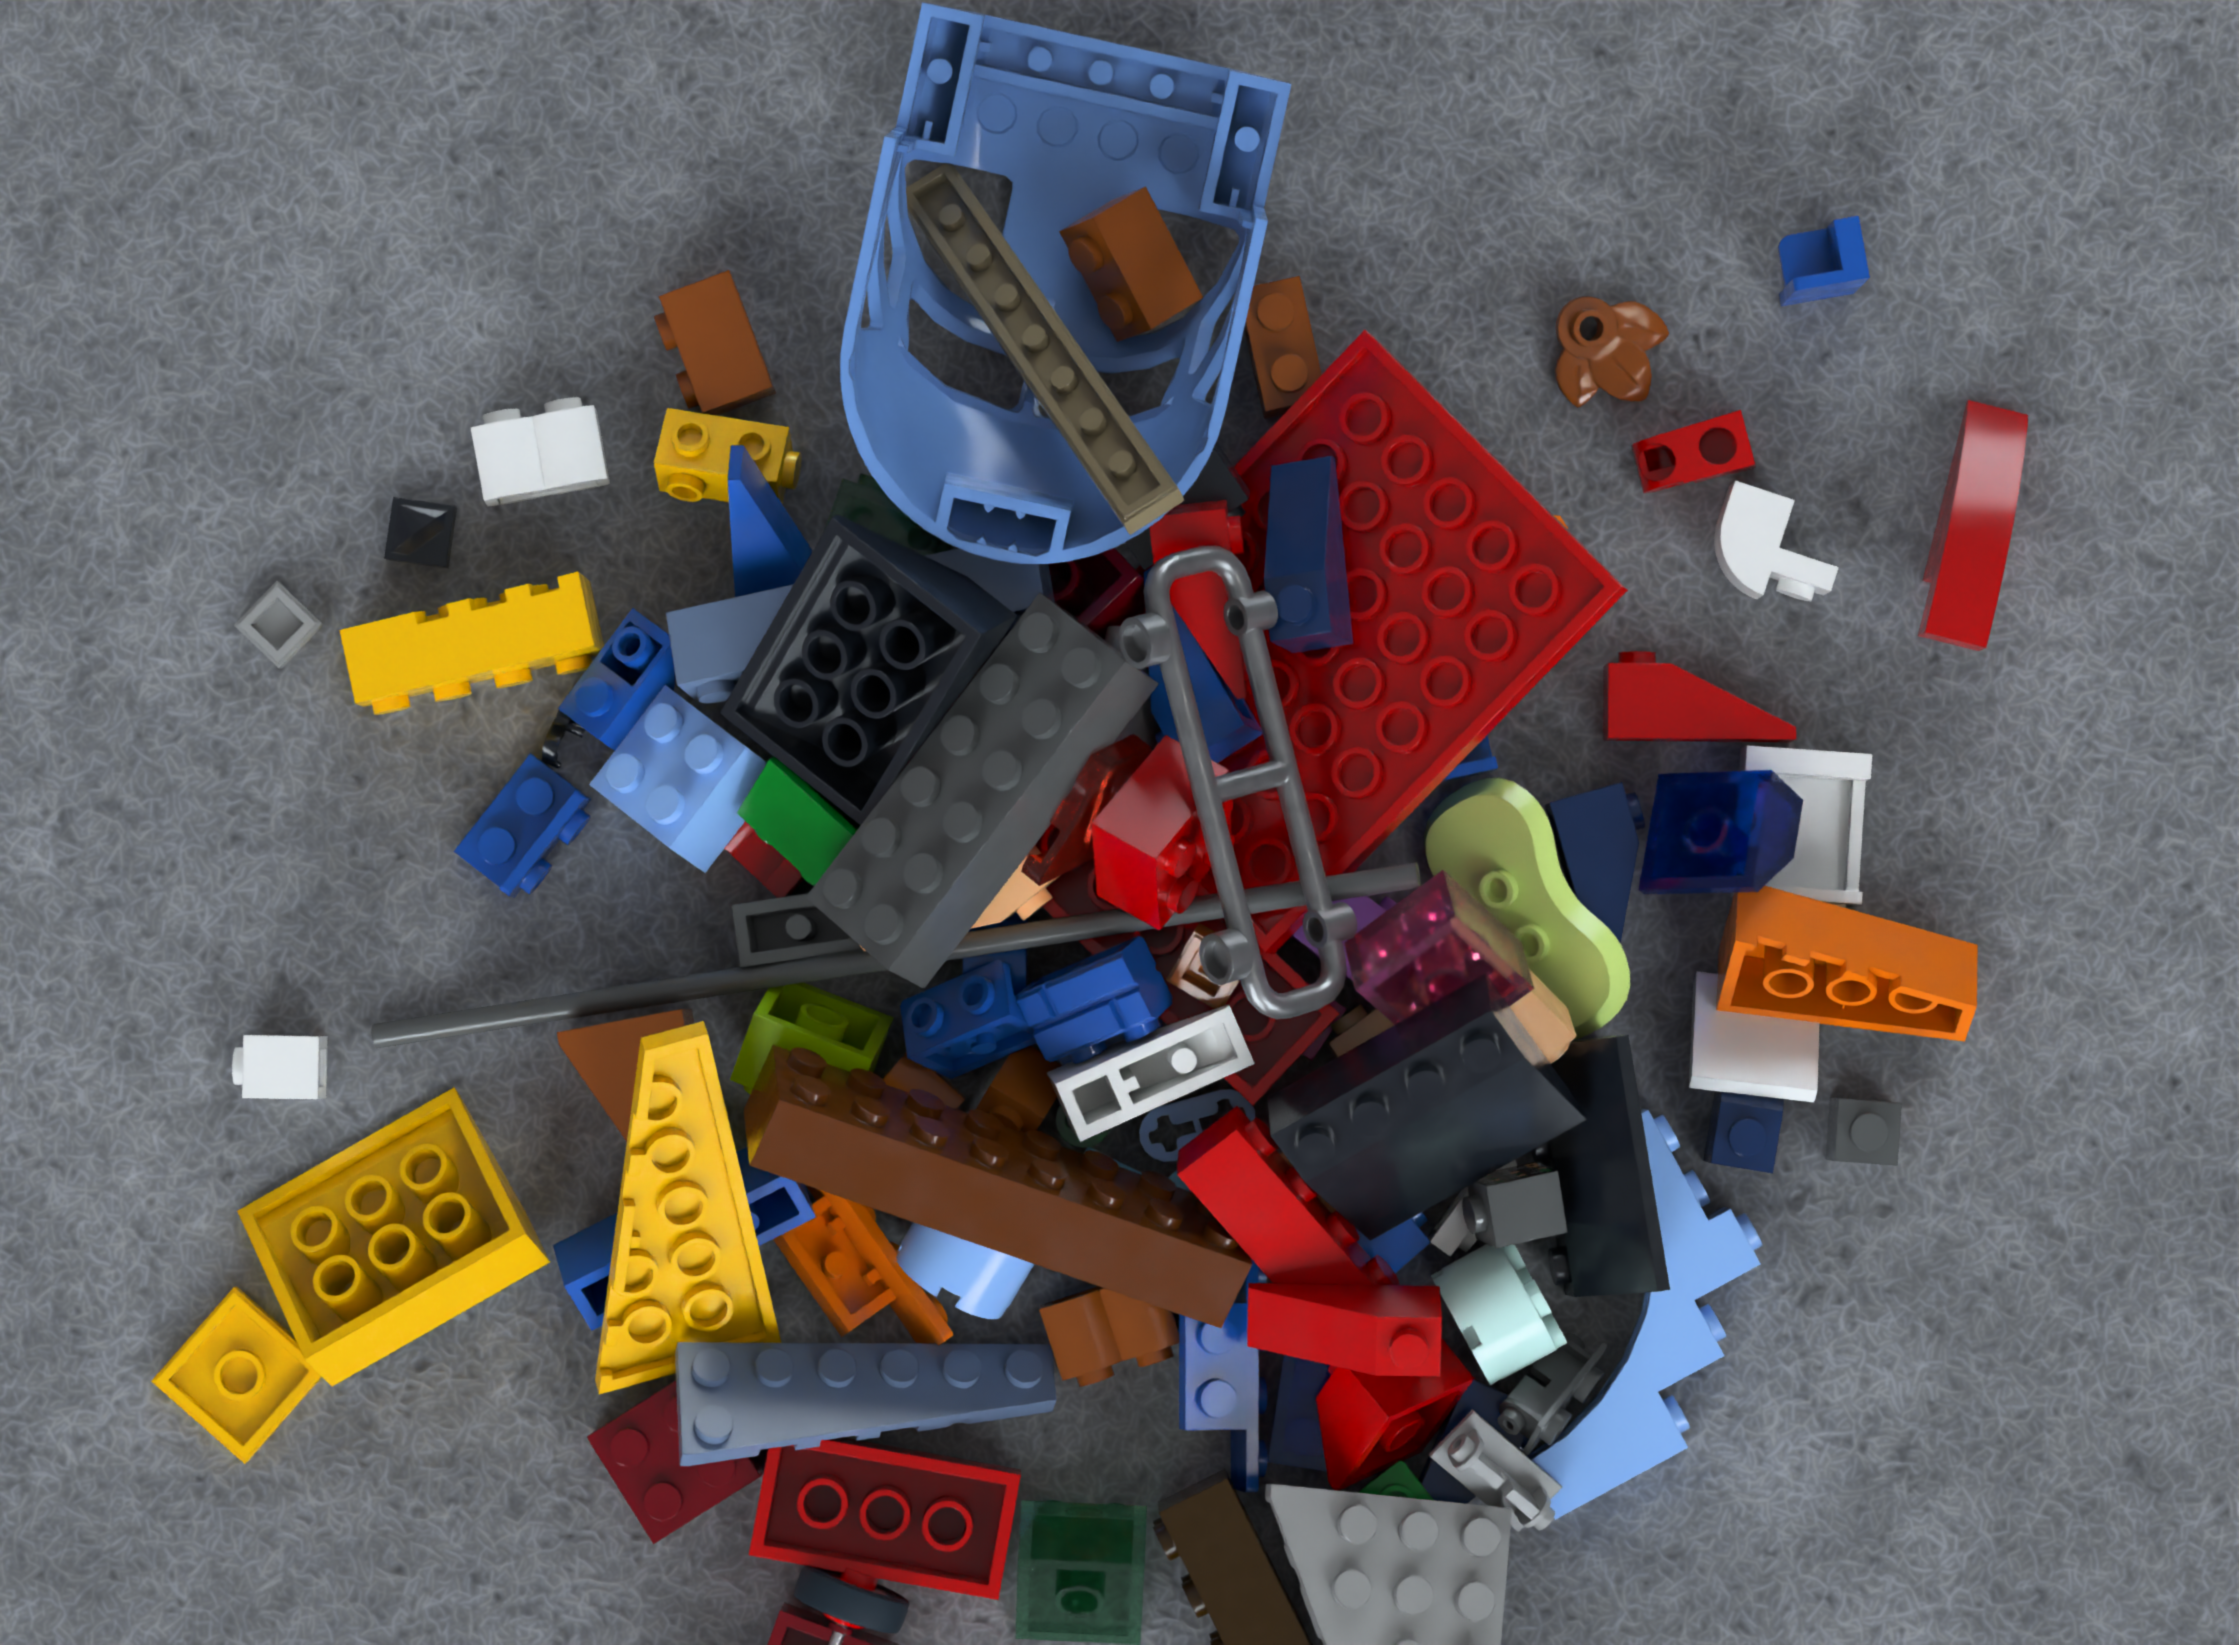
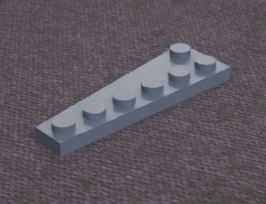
(797, 1394)

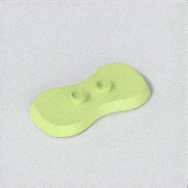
(1506, 858)

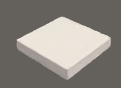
(1750, 1051)

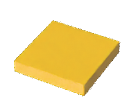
(238, 1375)

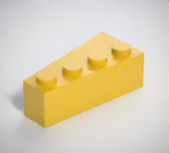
(473, 644)

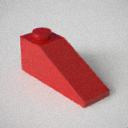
(1672, 705)
(1350, 1326)

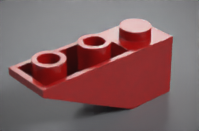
(1202, 596)

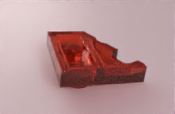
(1093, 790)

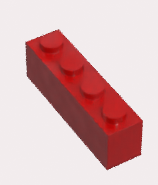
(1272, 1208)

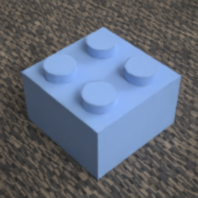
(681, 778)

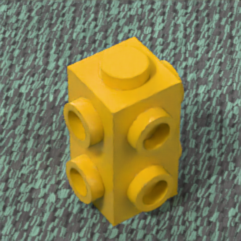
(696, 454)

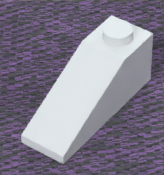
(1149, 1071)

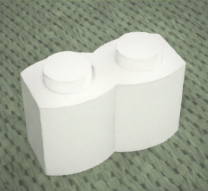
(539, 453)

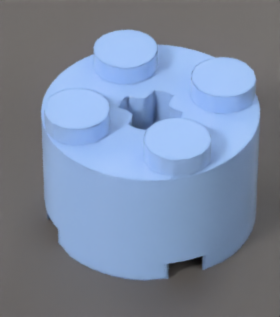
(977, 1274)

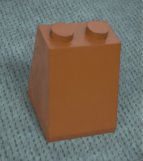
(609, 1057)

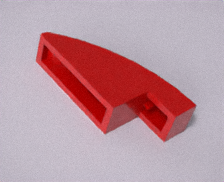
(1974, 527)

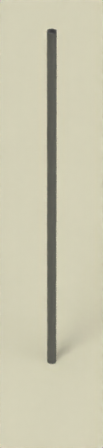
(860, 962)

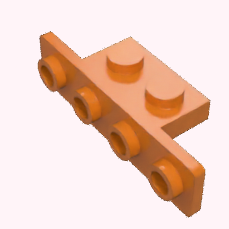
(856, 1271)

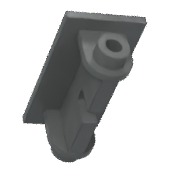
(1541, 1411)

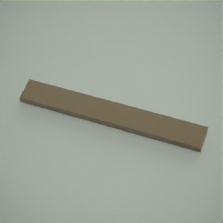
(1042, 349)

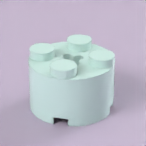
(1499, 1310)

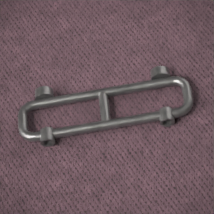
(1155, 640)

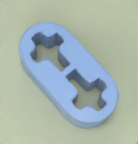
(1186, 1111)

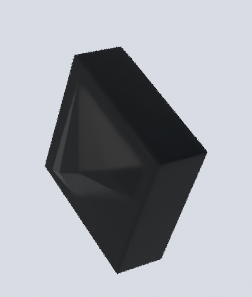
(420, 532)

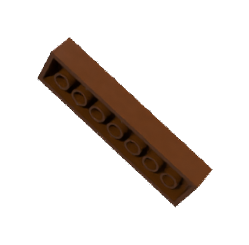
(991, 1184)

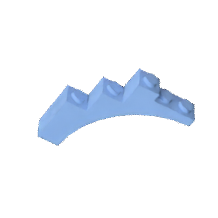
(1628, 1421)

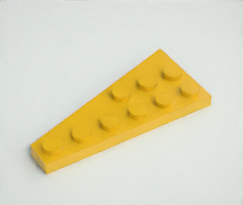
(684, 1226)

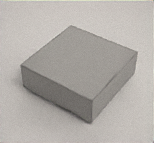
(278, 624)

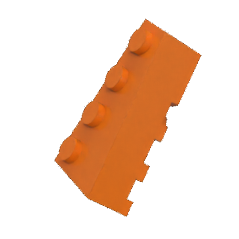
(1843, 968)

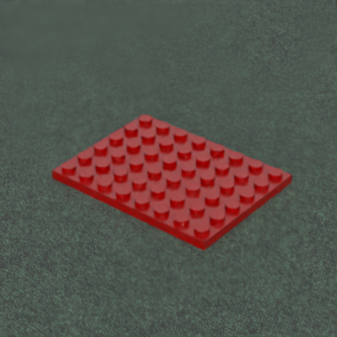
(1454, 612)

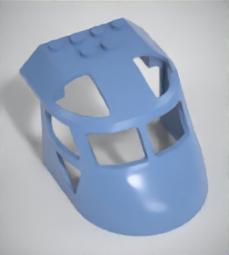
(1071, 132)

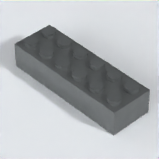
(980, 791)

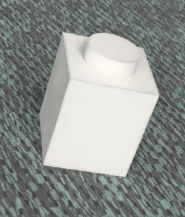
(281, 1067)

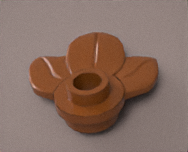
(1613, 356)

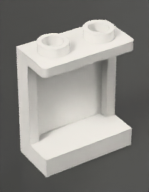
(1830, 821)

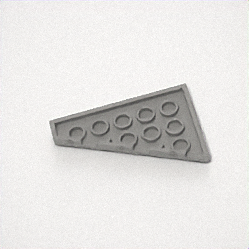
(1395, 1566)

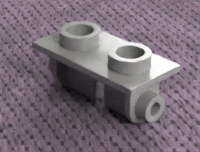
(1497, 1472)

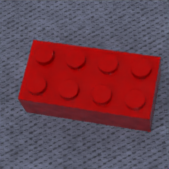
(888, 1514)

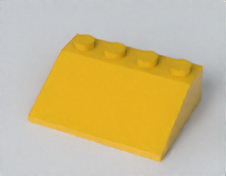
(391, 1238)

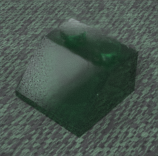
(1080, 1572)

